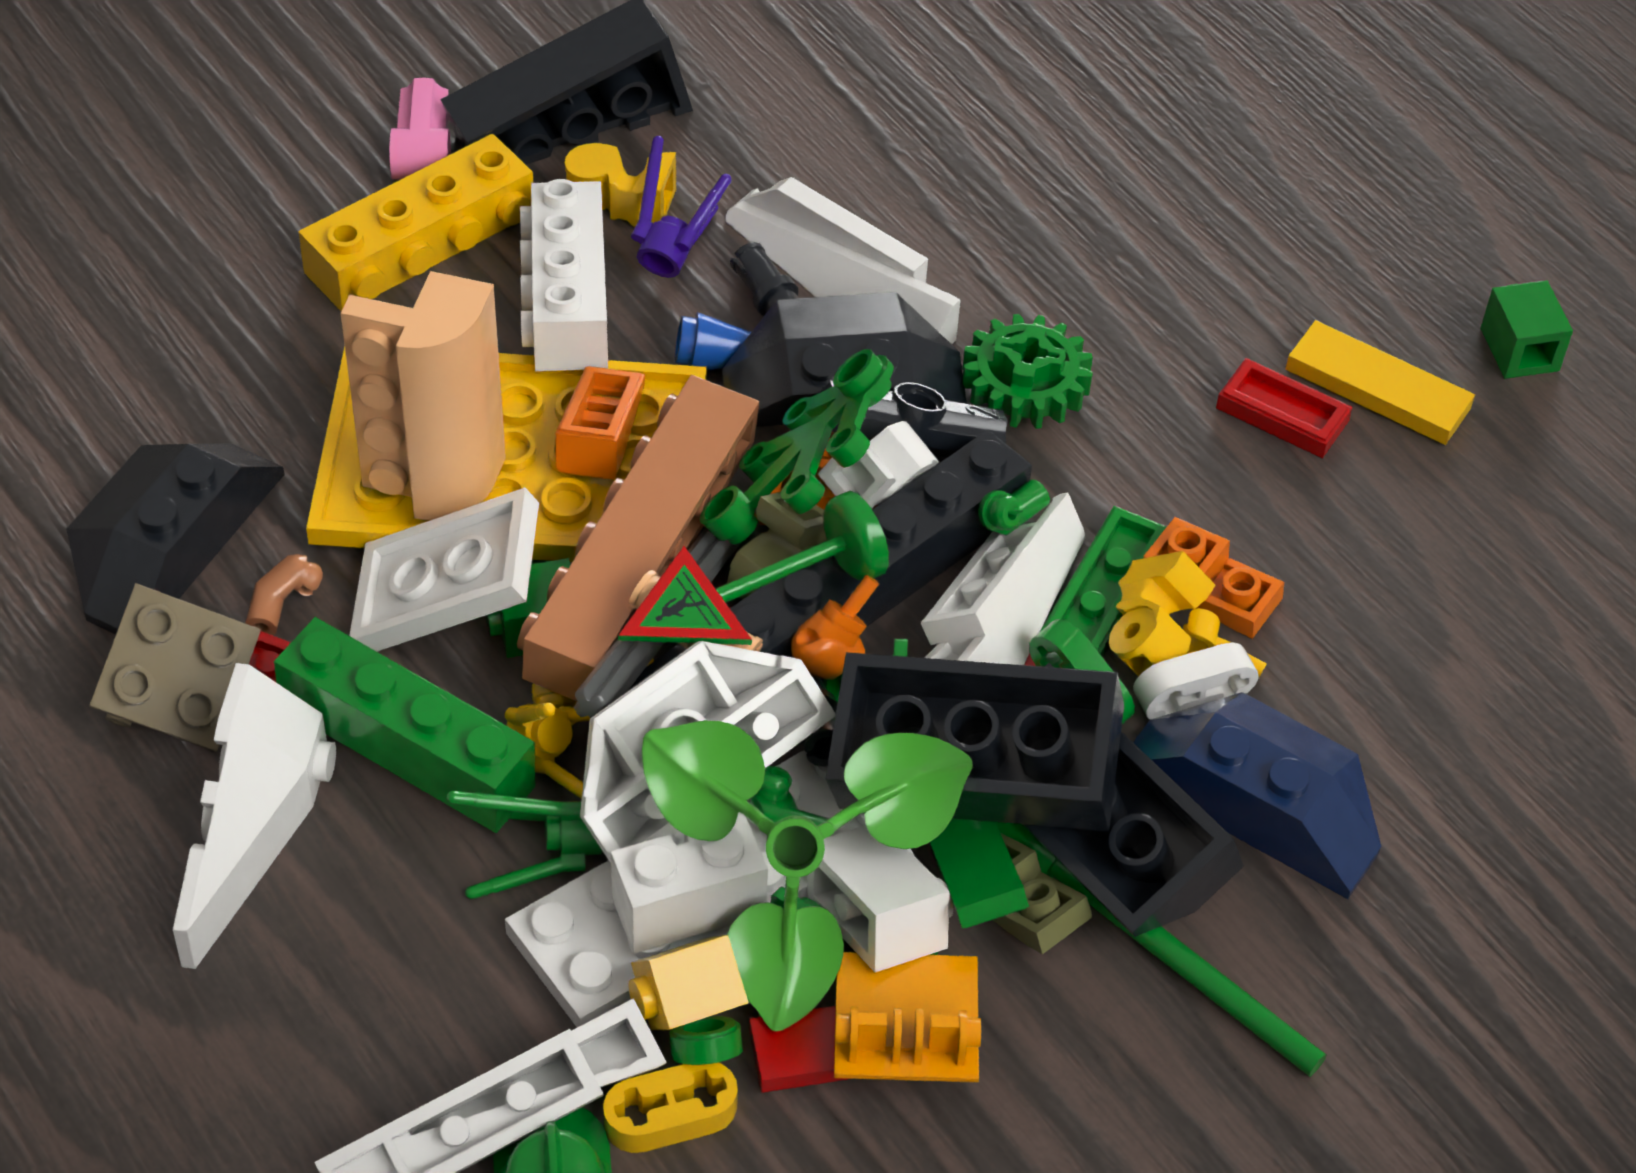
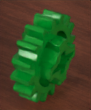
(1027, 370)

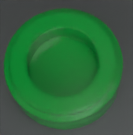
(706, 1041)

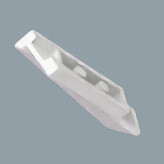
(837, 251)
(1006, 590)
(507, 1100)

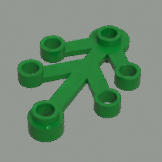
(857, 385)

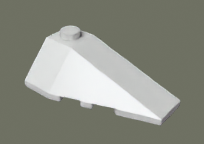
(265, 789)

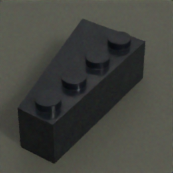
(575, 87)

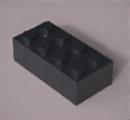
(1035, 733)

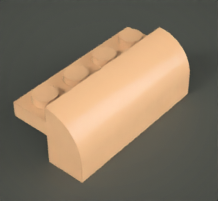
(427, 394)

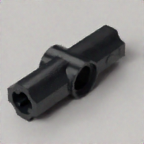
(938, 422)

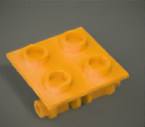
(908, 1020)

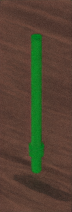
(1191, 968)

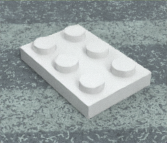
(445, 571)

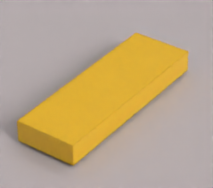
(1380, 382)

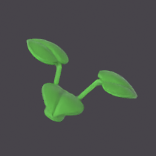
(703, 780)

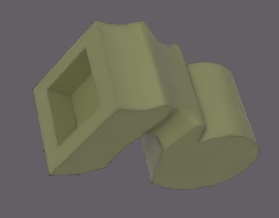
(786, 536)

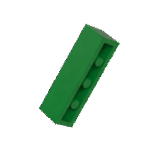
(406, 721)

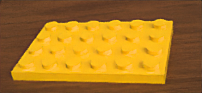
(532, 408)

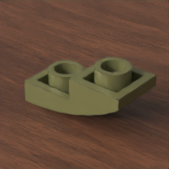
(1053, 906)

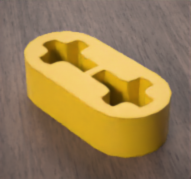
(670, 1106)

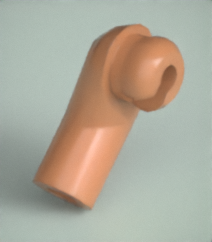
(273, 588)

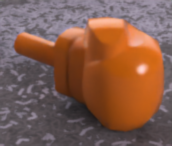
(832, 632)

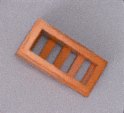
(598, 428)

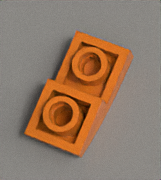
(1241, 594)

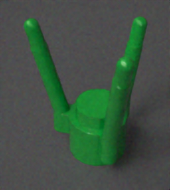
(563, 832)

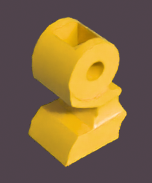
(621, 191)
(1149, 594)

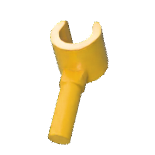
(1204, 629)

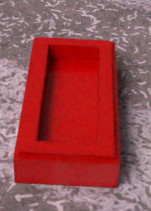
(1284, 407)

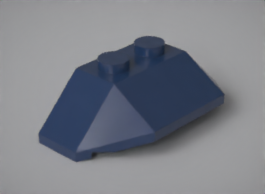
(1271, 785)

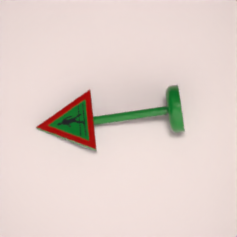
(690, 609)

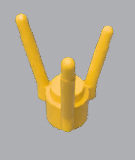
(552, 734)

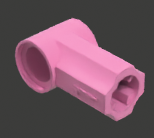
(421, 129)

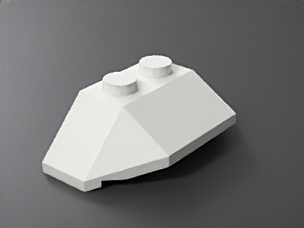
(751, 689)

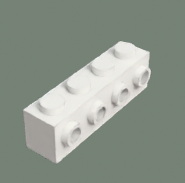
(564, 276)

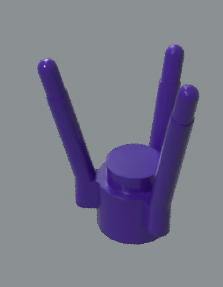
(670, 239)

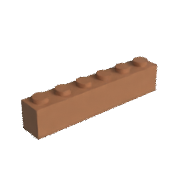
(641, 530)

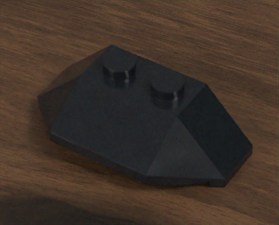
(808, 340)
(163, 522)

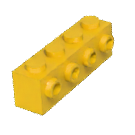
(416, 222)

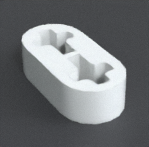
(1195, 679)

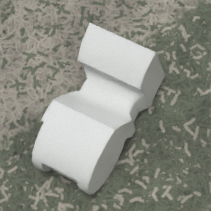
(889, 465)

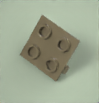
(171, 666)

